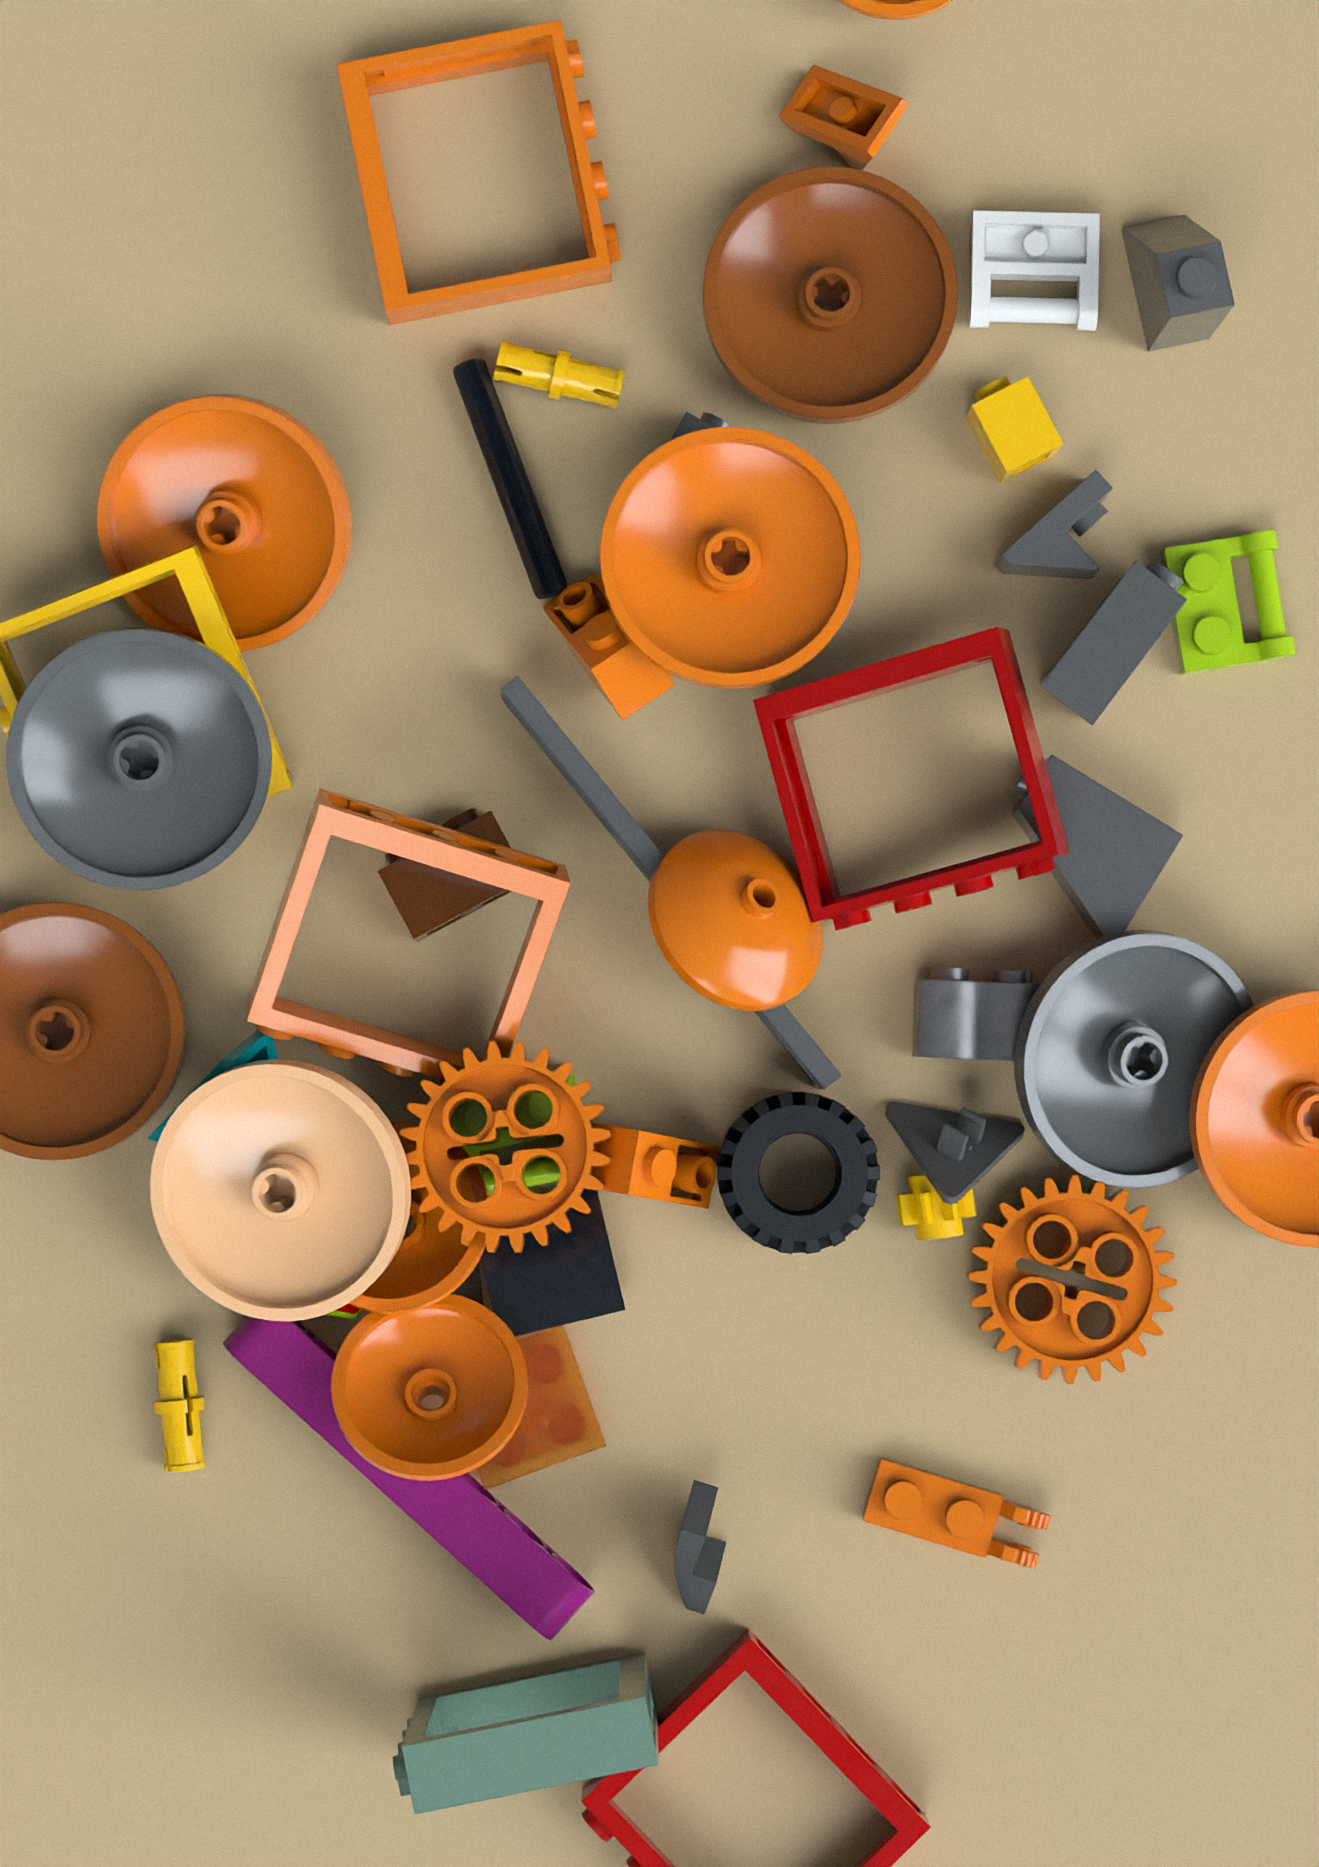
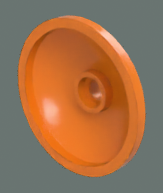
(717, 932)
(428, 1261)
(442, 1351)

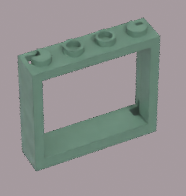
(529, 1734)

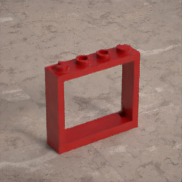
(797, 801)
(751, 1655)

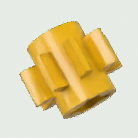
(929, 1213)

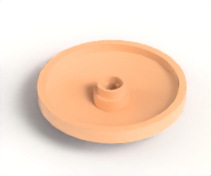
(280, 1190)

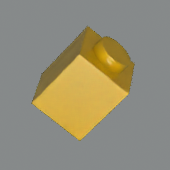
(1012, 427)

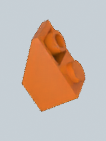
(602, 649)
(657, 1166)

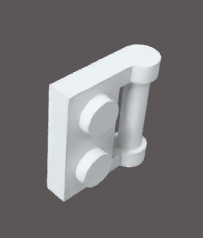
(1034, 249)

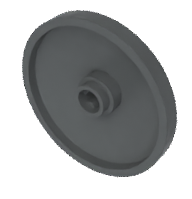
(139, 758)
(1117, 1050)

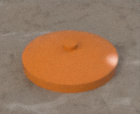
(252, 498)
(729, 557)
(1260, 1118)

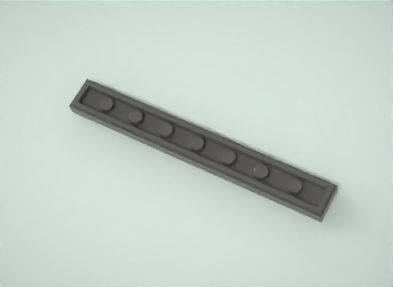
(645, 855)

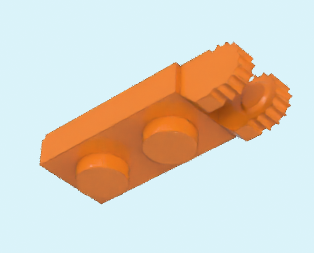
(948, 1512)

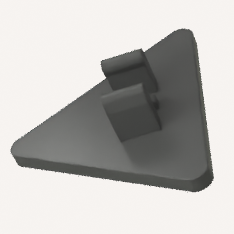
(953, 1146)

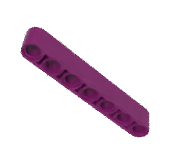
(451, 1510)

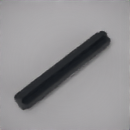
(510, 478)

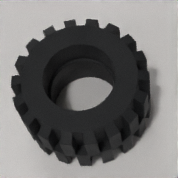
(854, 1180)

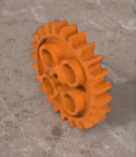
(499, 1087)
(1054, 1333)

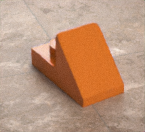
(843, 114)

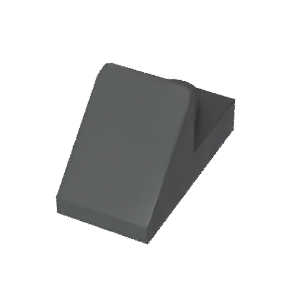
(1047, 545)

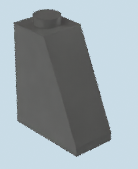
(1177, 280)
(1115, 639)
(1111, 847)

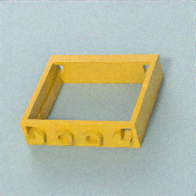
(204, 606)

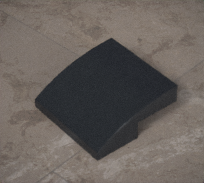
(558, 1282)

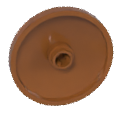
(830, 294)
(84, 1031)

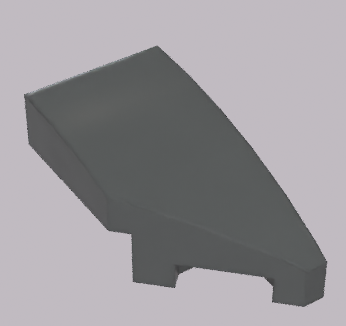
(698, 1555)

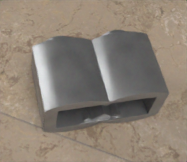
(970, 1017)

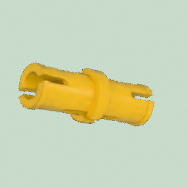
(559, 375)
(179, 1405)

